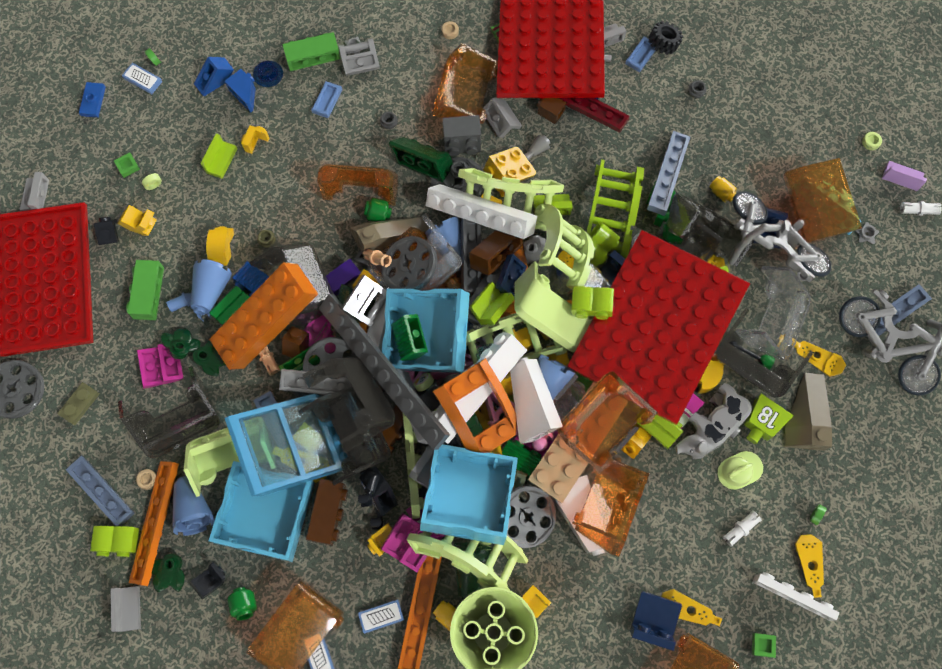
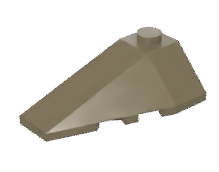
(380, 234)
(811, 422)

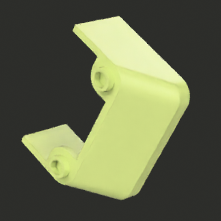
(548, 310)
(207, 457)

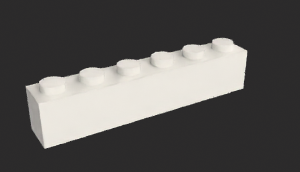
(481, 211)
(502, 358)

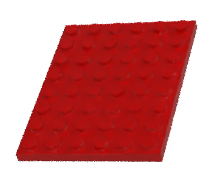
(551, 49)
(45, 279)
(662, 325)

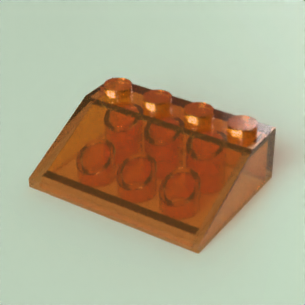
(822, 200)

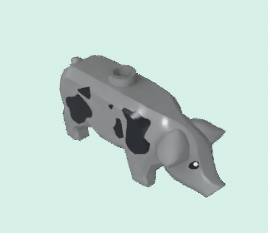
(719, 426)

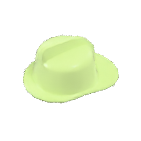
(740, 470)

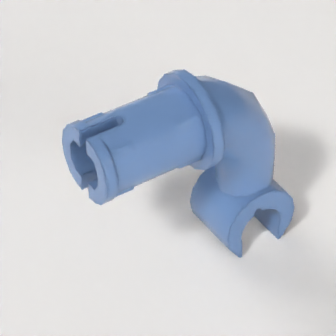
(181, 301)

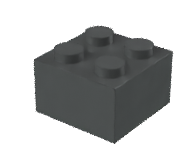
(462, 135)

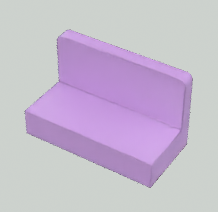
(904, 176)

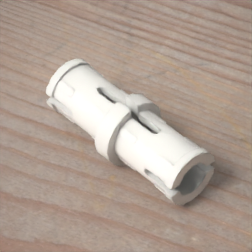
(920, 208)
(742, 528)

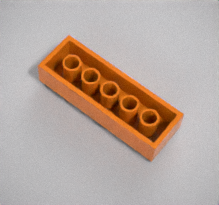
(263, 316)

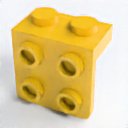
(509, 164)

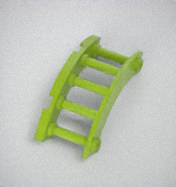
(629, 206)

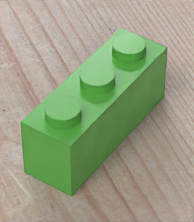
(311, 51)
(145, 290)

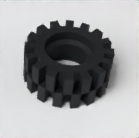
(665, 37)

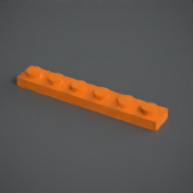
(154, 523)
(419, 614)

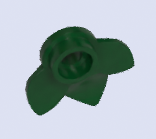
(180, 343)
(212, 361)
(166, 575)

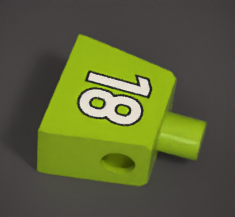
(765, 419)

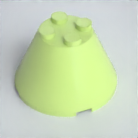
(494, 630)

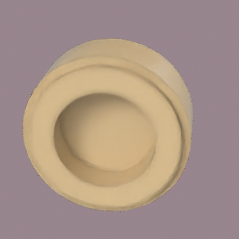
(450, 30)
(146, 479)

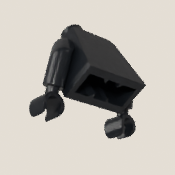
(377, 493)

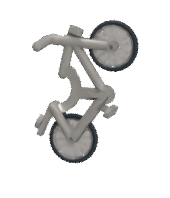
(808, 258)
(918, 373)

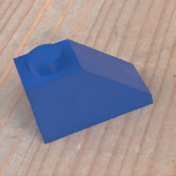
(213, 74)
(242, 88)

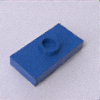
(92, 99)

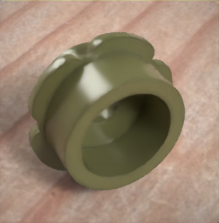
(266, 234)

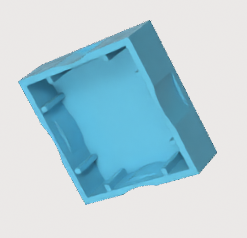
(443, 323)
(469, 494)
(264, 523)

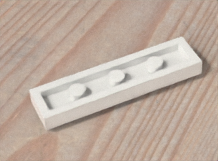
(802, 599)

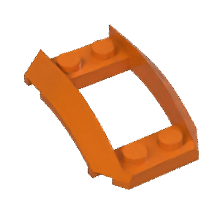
(463, 385)

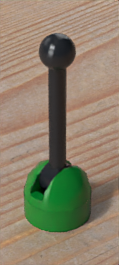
(765, 360)

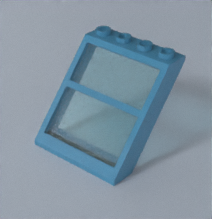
(283, 447)

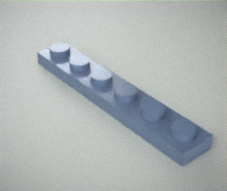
(668, 173)

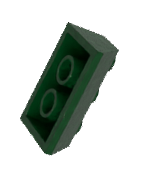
(421, 158)

